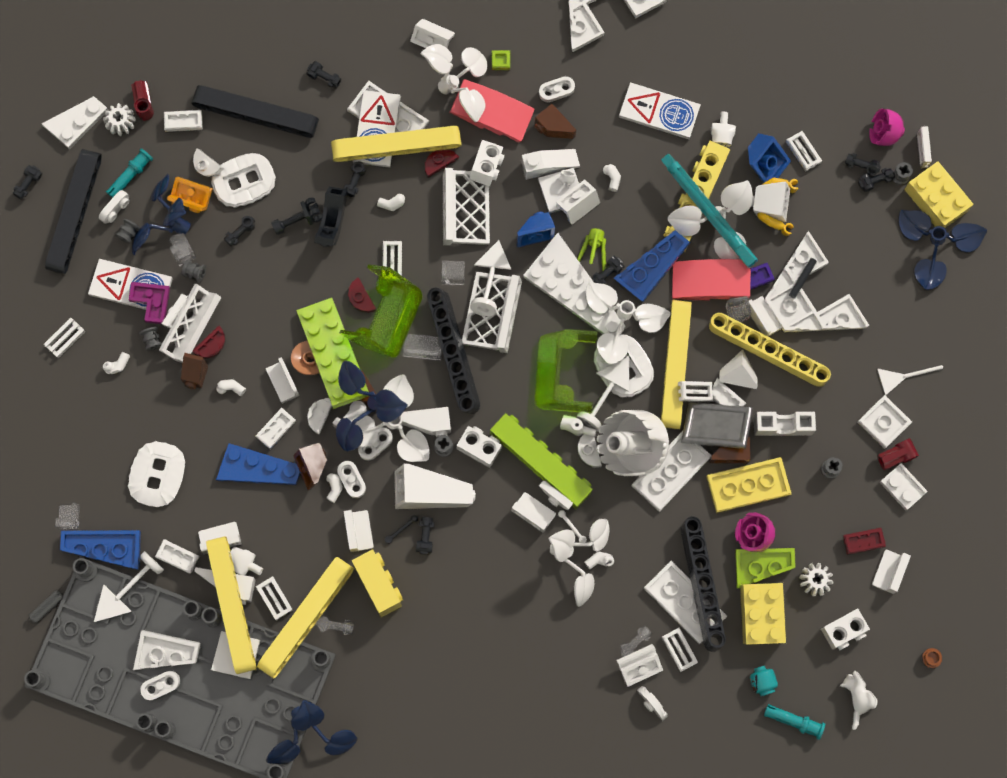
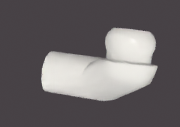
(615, 176)
(392, 204)
(117, 366)
(232, 385)
(336, 487)
(599, 558)

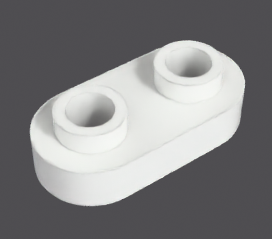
(556, 90)
(117, 203)
(378, 447)
(352, 479)
(160, 684)

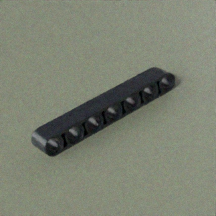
(255, 111)
(73, 211)
(459, 356)
(703, 592)

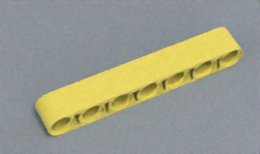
(396, 143)
(779, 349)
(675, 363)
(231, 605)
(305, 617)

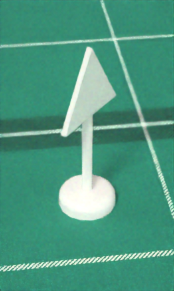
(494, 259)
(616, 374)
(110, 604)

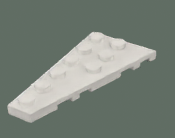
(566, 281)

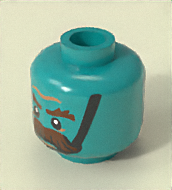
(763, 681)

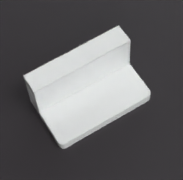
(429, 34)
(578, 201)
(764, 317)
(282, 381)
(533, 512)
(229, 530)
(358, 530)
(891, 571)

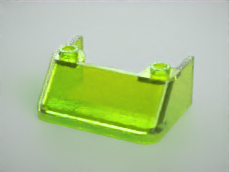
(393, 315)
(548, 392)

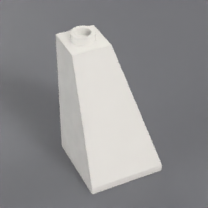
(426, 489)

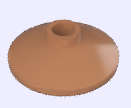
(299, 359)

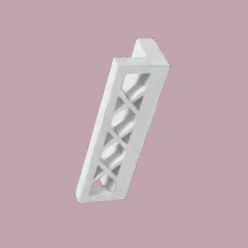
(192, 327)

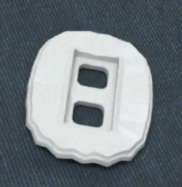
(248, 192)
(638, 362)
(143, 469)

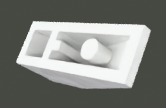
(548, 162)
(429, 421)
(245, 583)

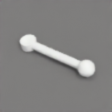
(582, 539)

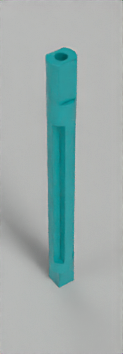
(709, 211)

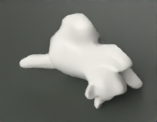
(862, 699)

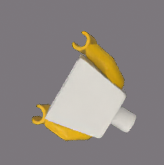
(772, 202)

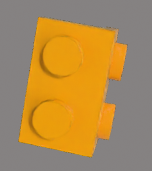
(193, 194)

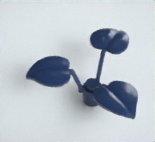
(172, 219)
(917, 223)
(386, 403)
(302, 719)

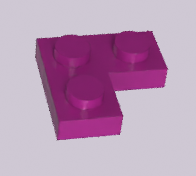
(154, 296)

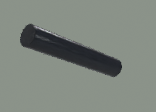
(802, 278)

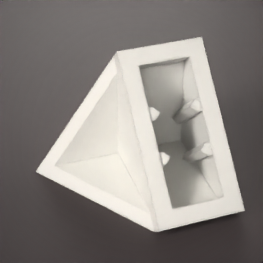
(739, 372)

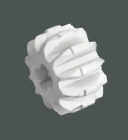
(114, 115)
(822, 584)

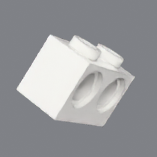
(487, 163)
(476, 451)
(843, 626)

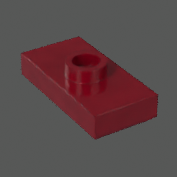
(864, 541)

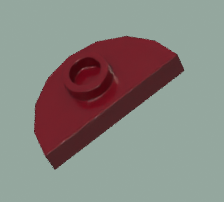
(438, 160)
(359, 297)
(211, 344)

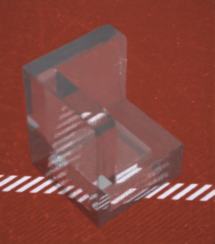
(453, 272)
(739, 308)
(68, 517)

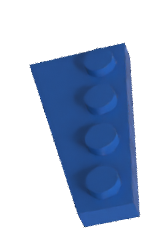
(648, 271)
(251, 466)
(110, 546)

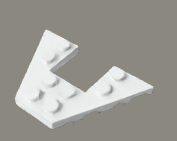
(585, 27)
(799, 313)

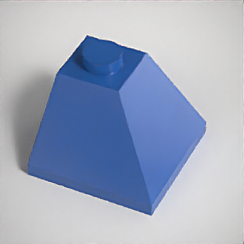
(767, 157)
(536, 229)

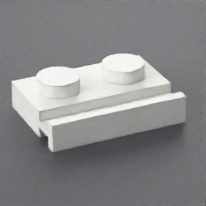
(903, 486)
(639, 665)

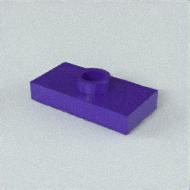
(760, 276)

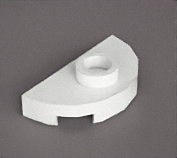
(206, 165)
(174, 311)
(725, 396)
(318, 414)
(588, 451)
(555, 496)
(652, 703)

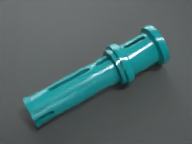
(135, 166)
(804, 723)

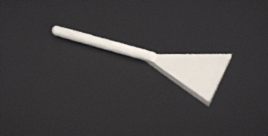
(891, 379)

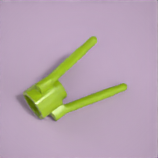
(595, 239)

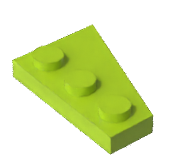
(760, 565)

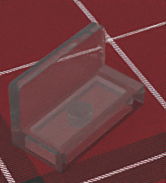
(422, 347)

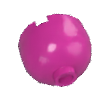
(887, 127)
(755, 532)

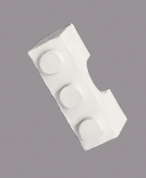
(784, 425)

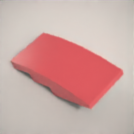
(501, 113)
(710, 279)

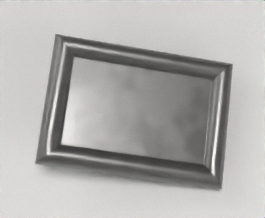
(717, 425)

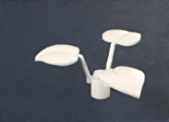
(440, 58)
(734, 197)
(650, 319)
(413, 445)
(562, 548)

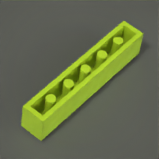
(540, 460)

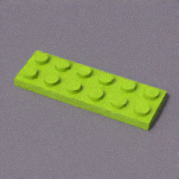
(329, 348)

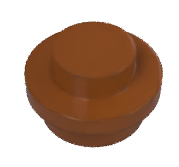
(932, 658)

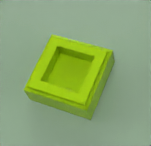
(501, 60)

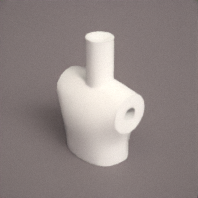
(722, 132)
(576, 426)
(243, 561)

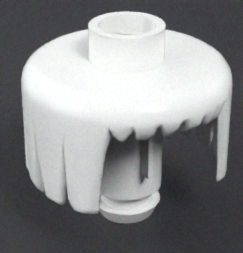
(633, 443)

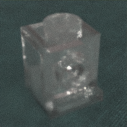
(181, 249)

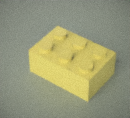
(938, 196)
(378, 582)
(763, 613)

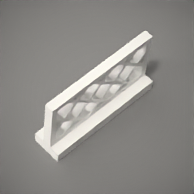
(450, 210)
(506, 318)

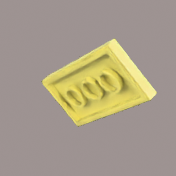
(748, 485)

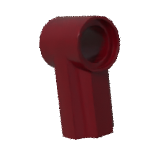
(142, 99)
(902, 452)

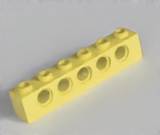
(718, 155)

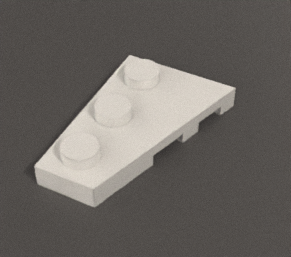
(75, 122)
(164, 650)

